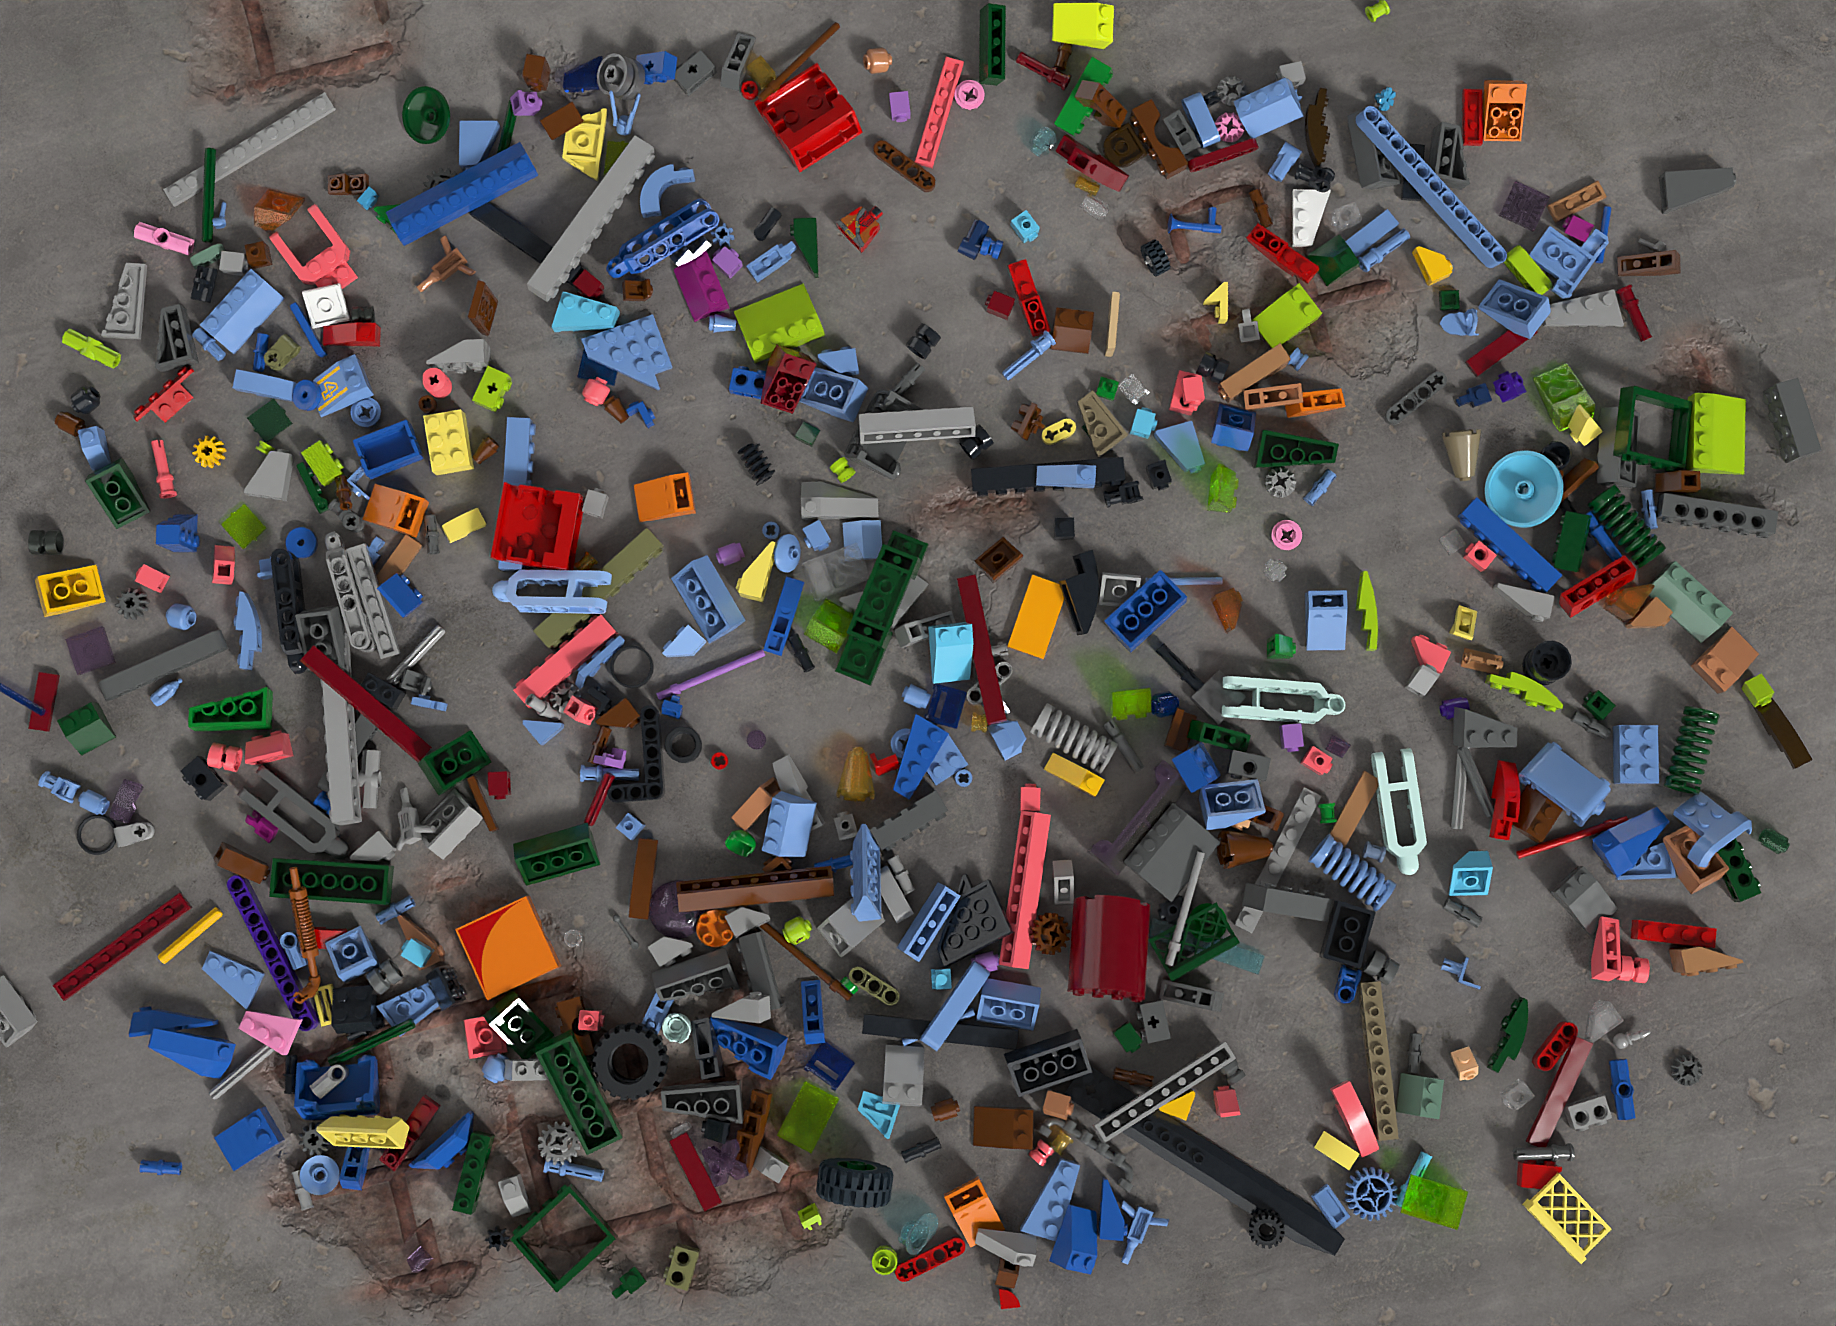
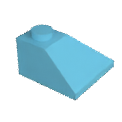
(1471, 874)

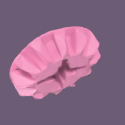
(965, 87)
(1234, 134)
(1295, 537)

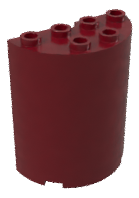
(1109, 947)

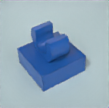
(672, 708)

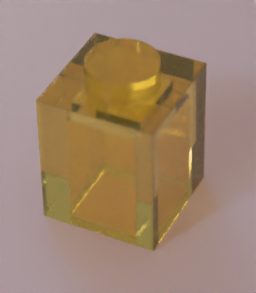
(761, 72)

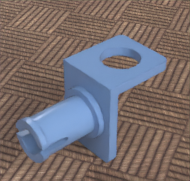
(1458, 969)

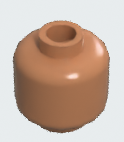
(877, 60)

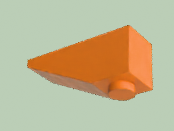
(1316, 402)

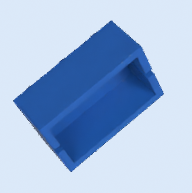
(388, 449)

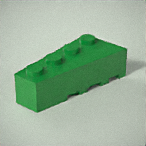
(1073, 112)
(241, 712)

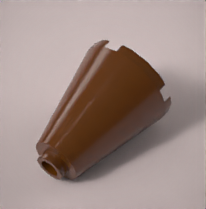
(1241, 848)

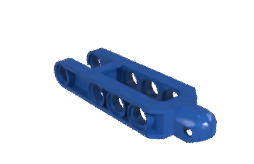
(685, 222)

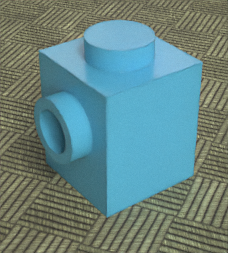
(1025, 227)
(1143, 423)
(416, 952)

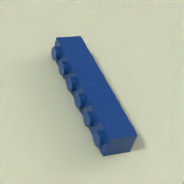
(1509, 546)

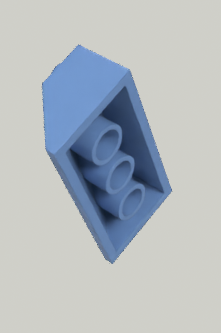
(242, 311)
(708, 599)

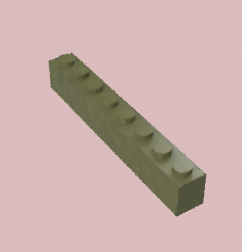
(622, 567)

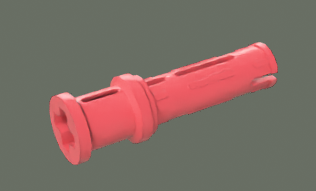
(164, 477)

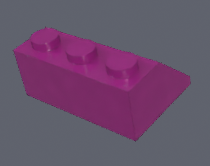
(701, 287)

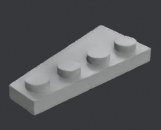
(127, 311)

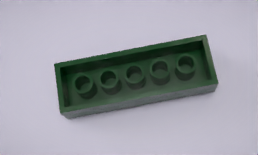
(334, 881)
(579, 1092)

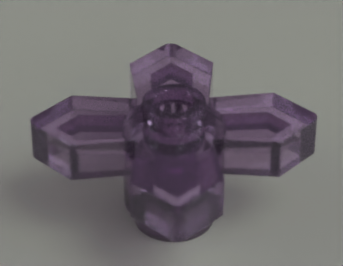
(723, 1163)

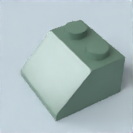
(1420, 1095)

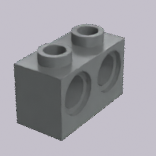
(1182, 132)

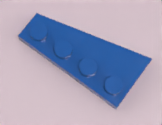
(921, 748)

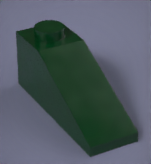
(805, 237)
(1218, 736)

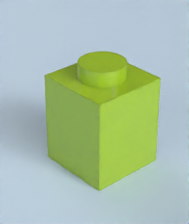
(1758, 690)

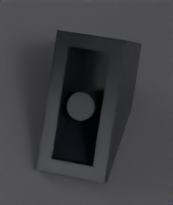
(716, 1130)

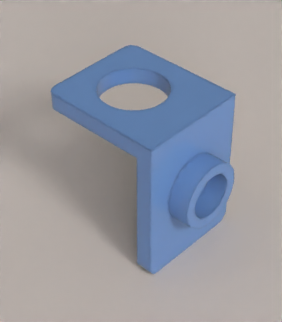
(354, 478)

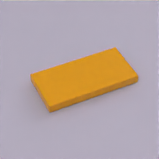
(1037, 617)

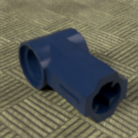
(972, 242)

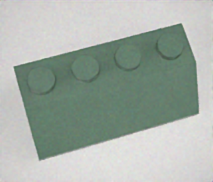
(1689, 601)

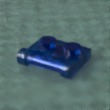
(952, 706)
(833, 1060)

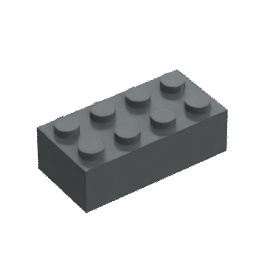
(1791, 420)

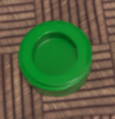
(849, 985)

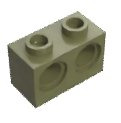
(685, 1267)

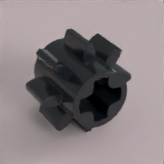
(503, 1238)

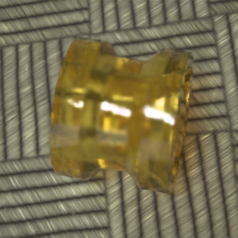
(979, 723)

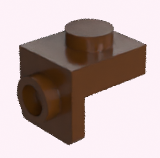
(637, 290)
(771, 863)

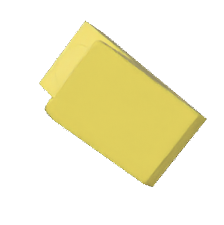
(1220, 298)
(1464, 623)

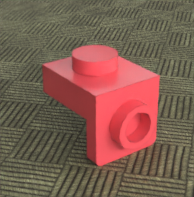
(591, 1020)

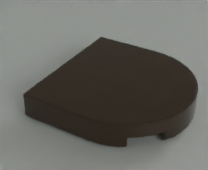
(1123, 147)

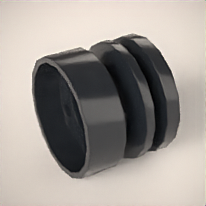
(1556, 658)

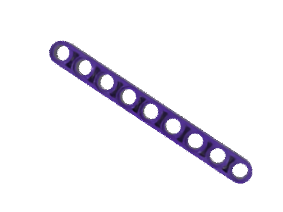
(264, 947)

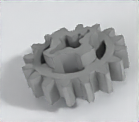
(552, 1148)

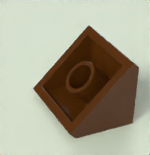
(998, 559)

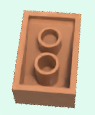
(1725, 660)
(1693, 877)

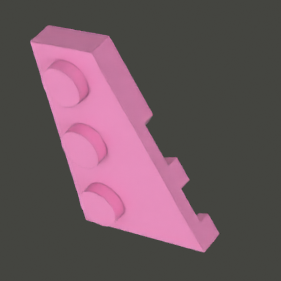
(271, 1030)

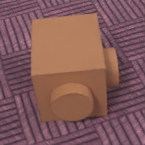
(1058, 1105)

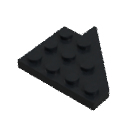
(973, 922)

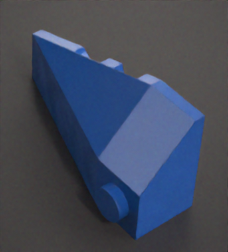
(1626, 842)
(147, 1019)
(754, 1045)

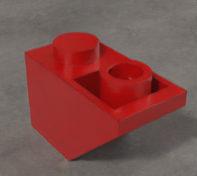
(1536, 1174)

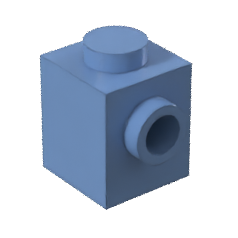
(816, 536)

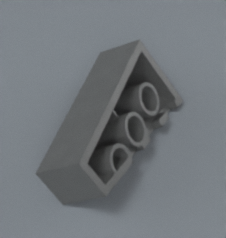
(696, 976)

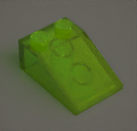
(1221, 489)
(808, 1117)

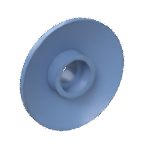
(787, 553)
(312, 1167)

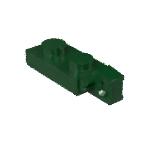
(313, 488)

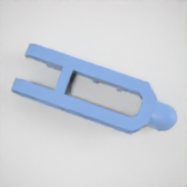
(572, 603)

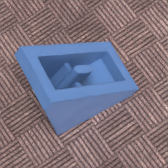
(543, 730)

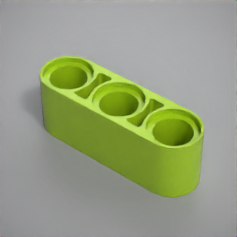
(1527, 271)

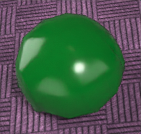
(740, 842)

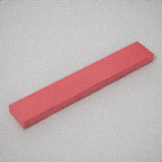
(939, 112)

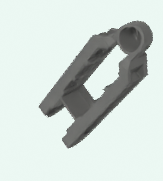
(330, 842)

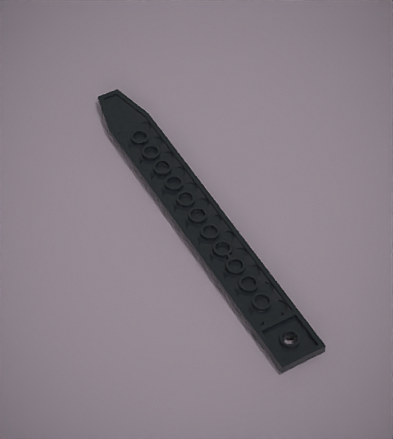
(1209, 1164)

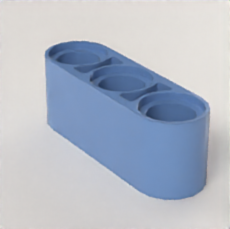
(1200, 120)

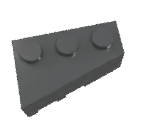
(176, 341)

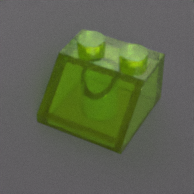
(829, 626)
(1130, 703)

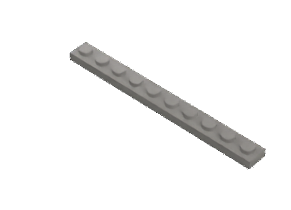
(252, 147)

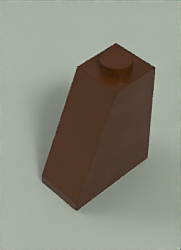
(241, 863)

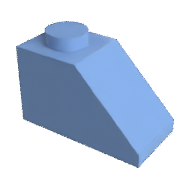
(94, 447)

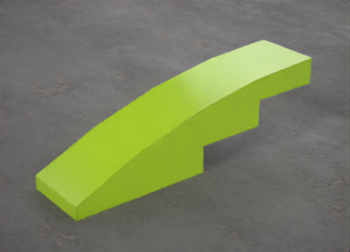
(1367, 604)

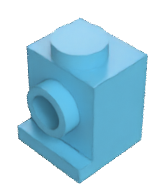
(941, 978)

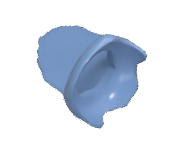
(1460, 323)

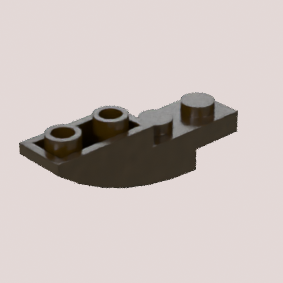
(1315, 131)

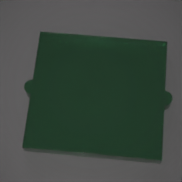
(269, 420)

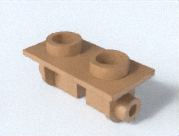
(1481, 661)

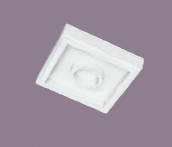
(326, 305)

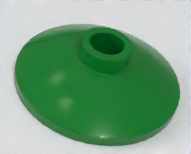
(1213, 916)

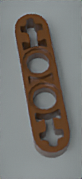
(904, 166)

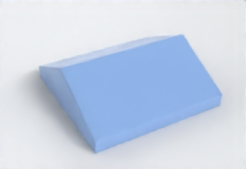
(867, 536)

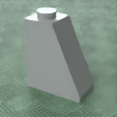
(272, 476)

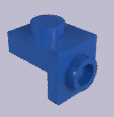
(646, 414)

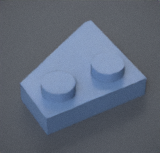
(946, 762)

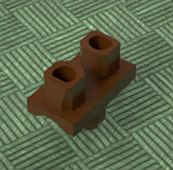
(1031, 422)

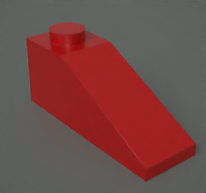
(352, 334)

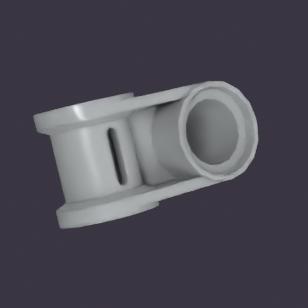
(131, 834)

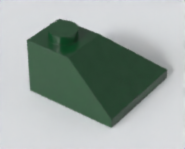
(1334, 260)

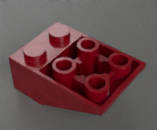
(786, 378)

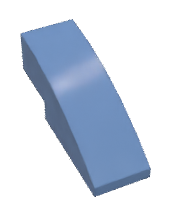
(263, 385)

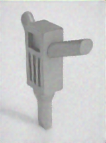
(409, 822)

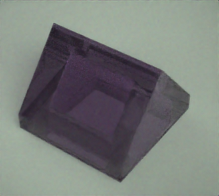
(1337, 746)
(419, 1260)

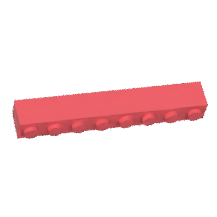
(1025, 888)

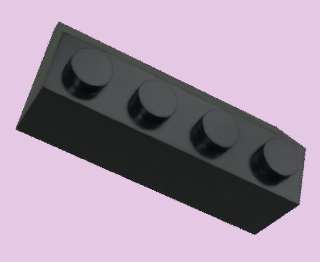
(1048, 1062)

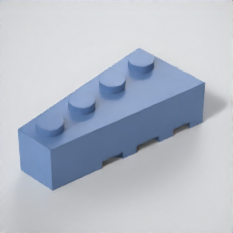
(1052, 1202)

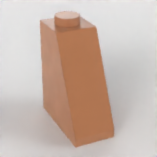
(756, 805)

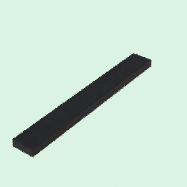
(960, 1034)

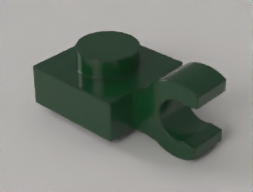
(630, 1281)

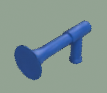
(1204, 227)

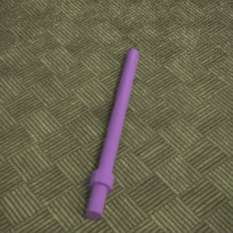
(677, 688)

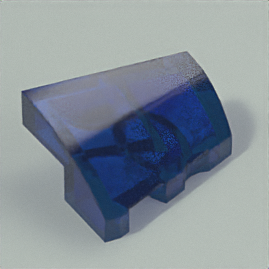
(582, 77)

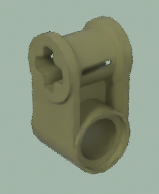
(283, 350)

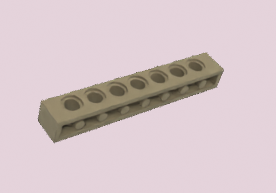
(1377, 1060)

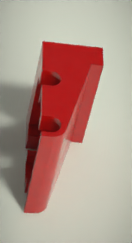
(809, 117)
(538, 527)

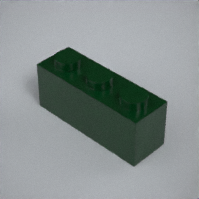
(1571, 541)

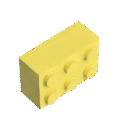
(448, 442)

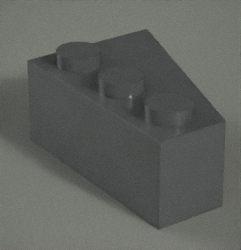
(1447, 155)
(1479, 731)

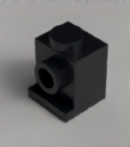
(1153, 469)
(1164, 912)

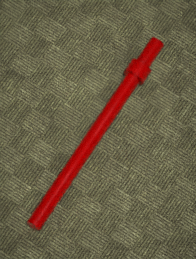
(1607, 824)

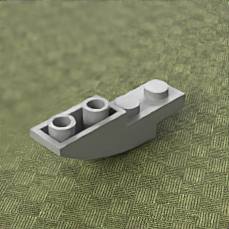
(793, 783)

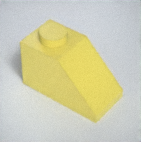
(1583, 426)

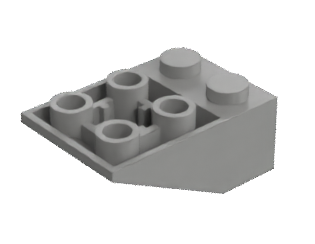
(463, 357)

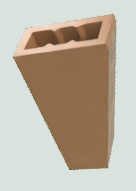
(1254, 373)

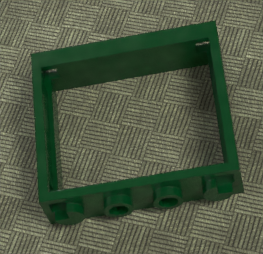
(1679, 433)
(534, 1259)

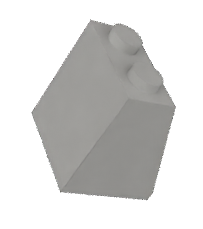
(845, 931)

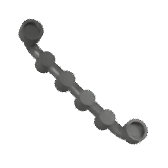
(1086, 1138)

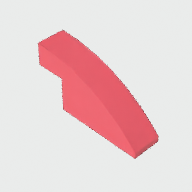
(1354, 1118)

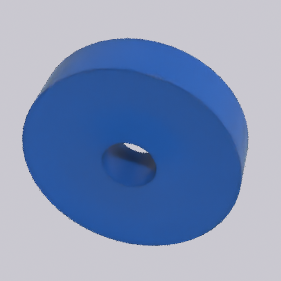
(304, 401)
(309, 546)

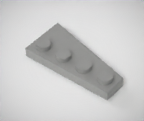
(1590, 310)

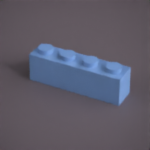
(928, 921)

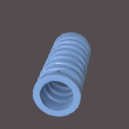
(1382, 888)

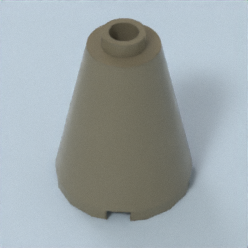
(1462, 451)

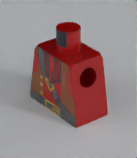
(860, 226)

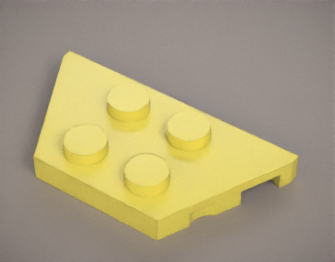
(585, 144)

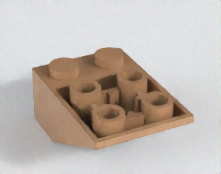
(1692, 959)

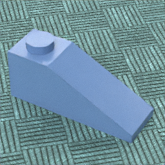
(1066, 476)

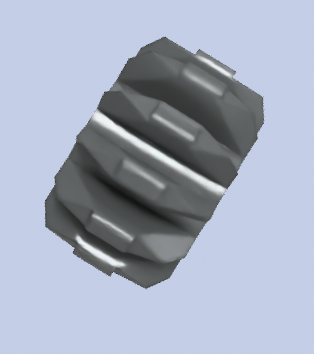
(129, 610)
(316, 1146)

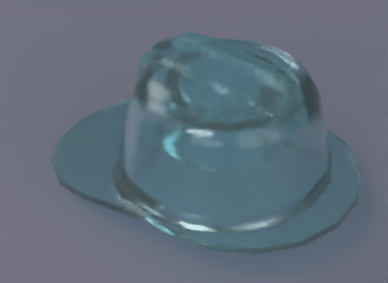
(918, 1233)

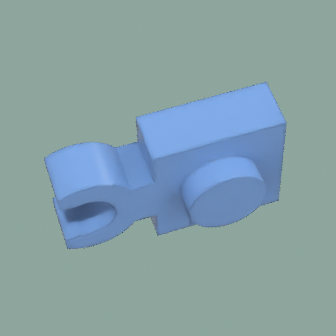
(424, 701)

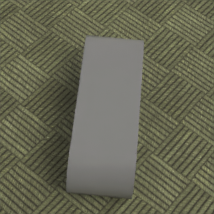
(1001, 679)
(893, 896)

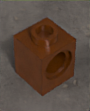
(258, 254)

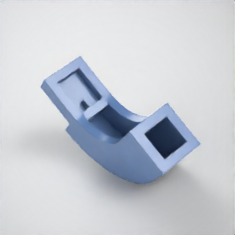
(657, 184)

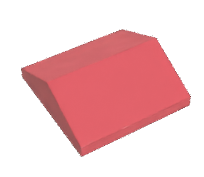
(482, 1038)

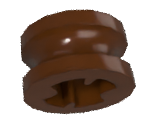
(422, 406)

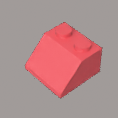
(268, 749)

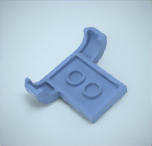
(1566, 259)
(1712, 824)

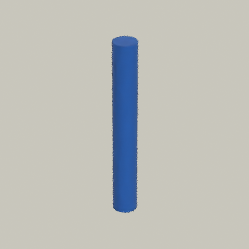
(1604, 229)

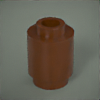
(69, 423)
(945, 1109)

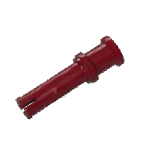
(1051, 74)
(1631, 304)

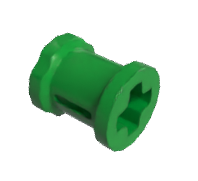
(1327, 813)

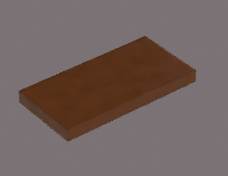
(483, 308)

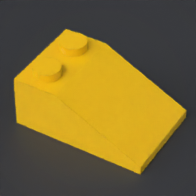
(69, 590)

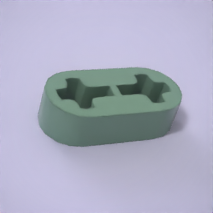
(207, 256)

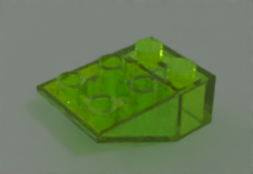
(1562, 394)
(1434, 1201)

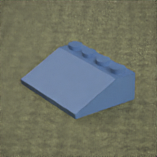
(866, 876)

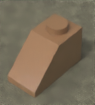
(1651, 615)

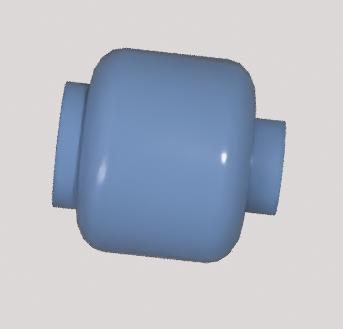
(181, 616)
(494, 1067)

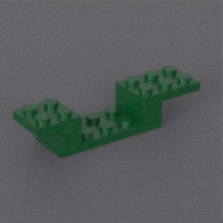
(878, 606)

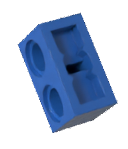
(748, 388)

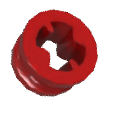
(752, 85)
(718, 755)

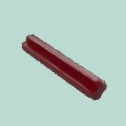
(599, 799)

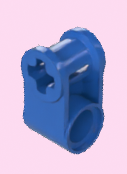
(1348, 983)

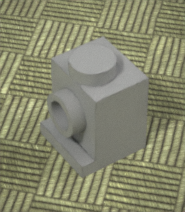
(848, 833)

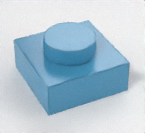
(368, 198)

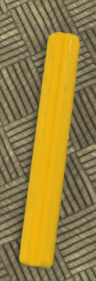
(191, 934)

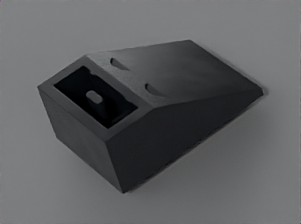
(446, 987)

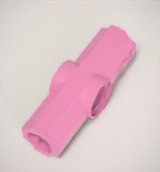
(154, 235)

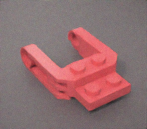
(328, 266)

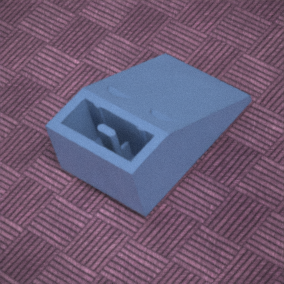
(1325, 620)

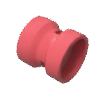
(1038, 1156)

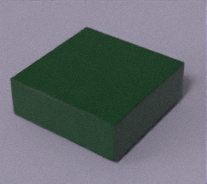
(1449, 300)

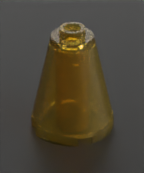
(856, 777)

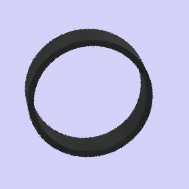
(623, 649)

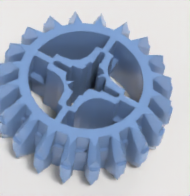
(1378, 1193)

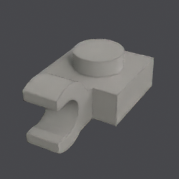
(1248, 330)

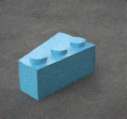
(581, 313)

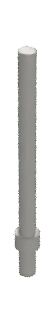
(1174, 945)

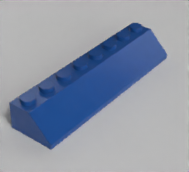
(461, 194)

